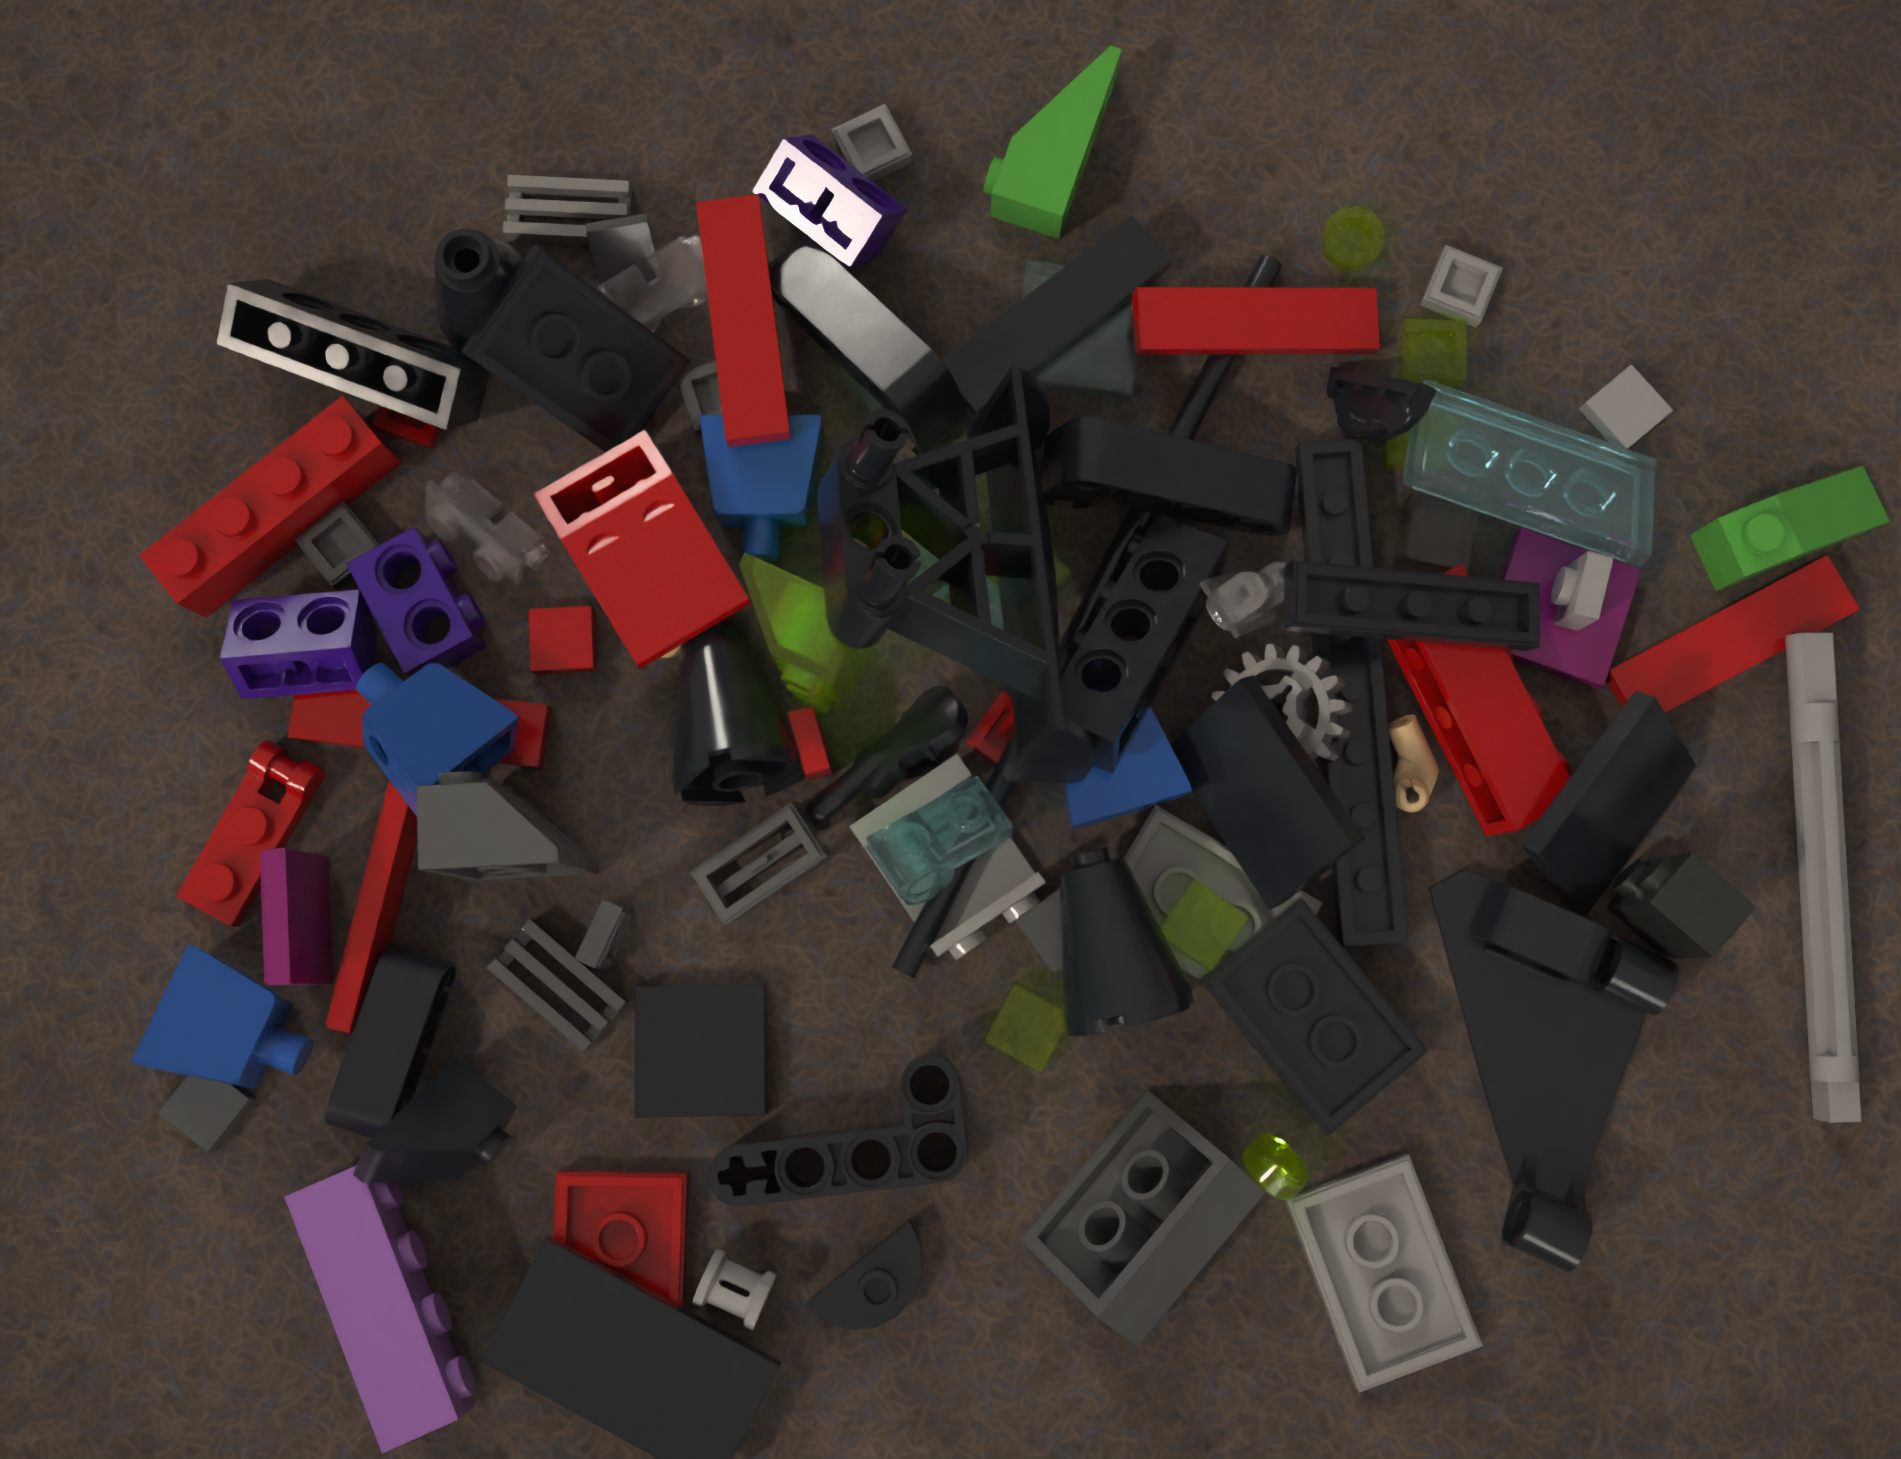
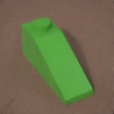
(1050, 152)
(1788, 527)

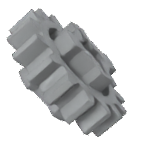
(1299, 694)

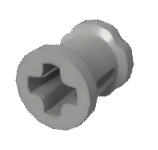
(712, 1292)

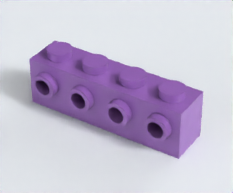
(383, 1306)

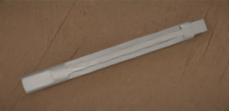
(1823, 877)

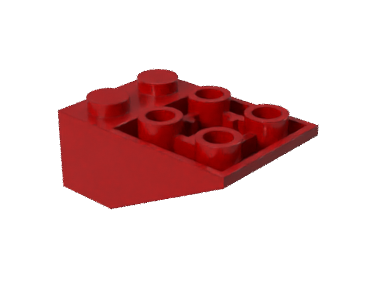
(642, 549)

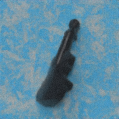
(915, 741)

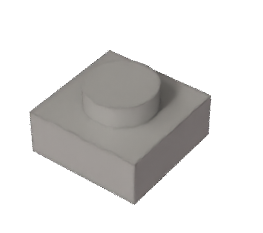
(1581, 590)

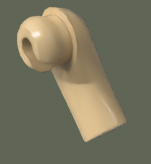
(1415, 766)

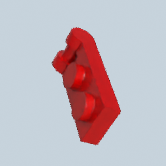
(228, 868)

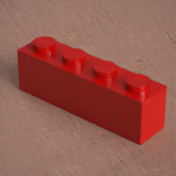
(268, 507)
(1486, 729)

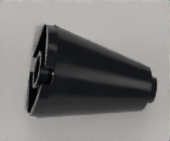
(727, 724)
(1113, 950)

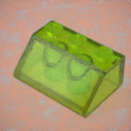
(796, 630)

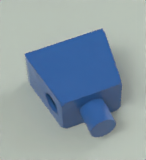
(764, 483)
(431, 726)
(1142, 779)
(220, 1026)

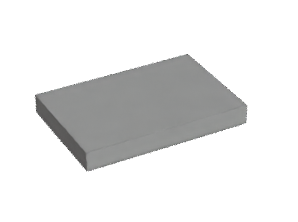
(1173, 854)
(1383, 1272)

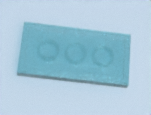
(1533, 474)

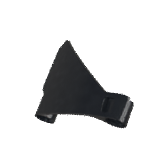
(1550, 1031)

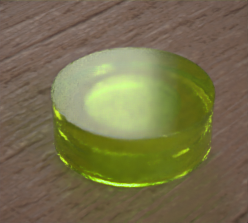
(1352, 238)
(1275, 1166)

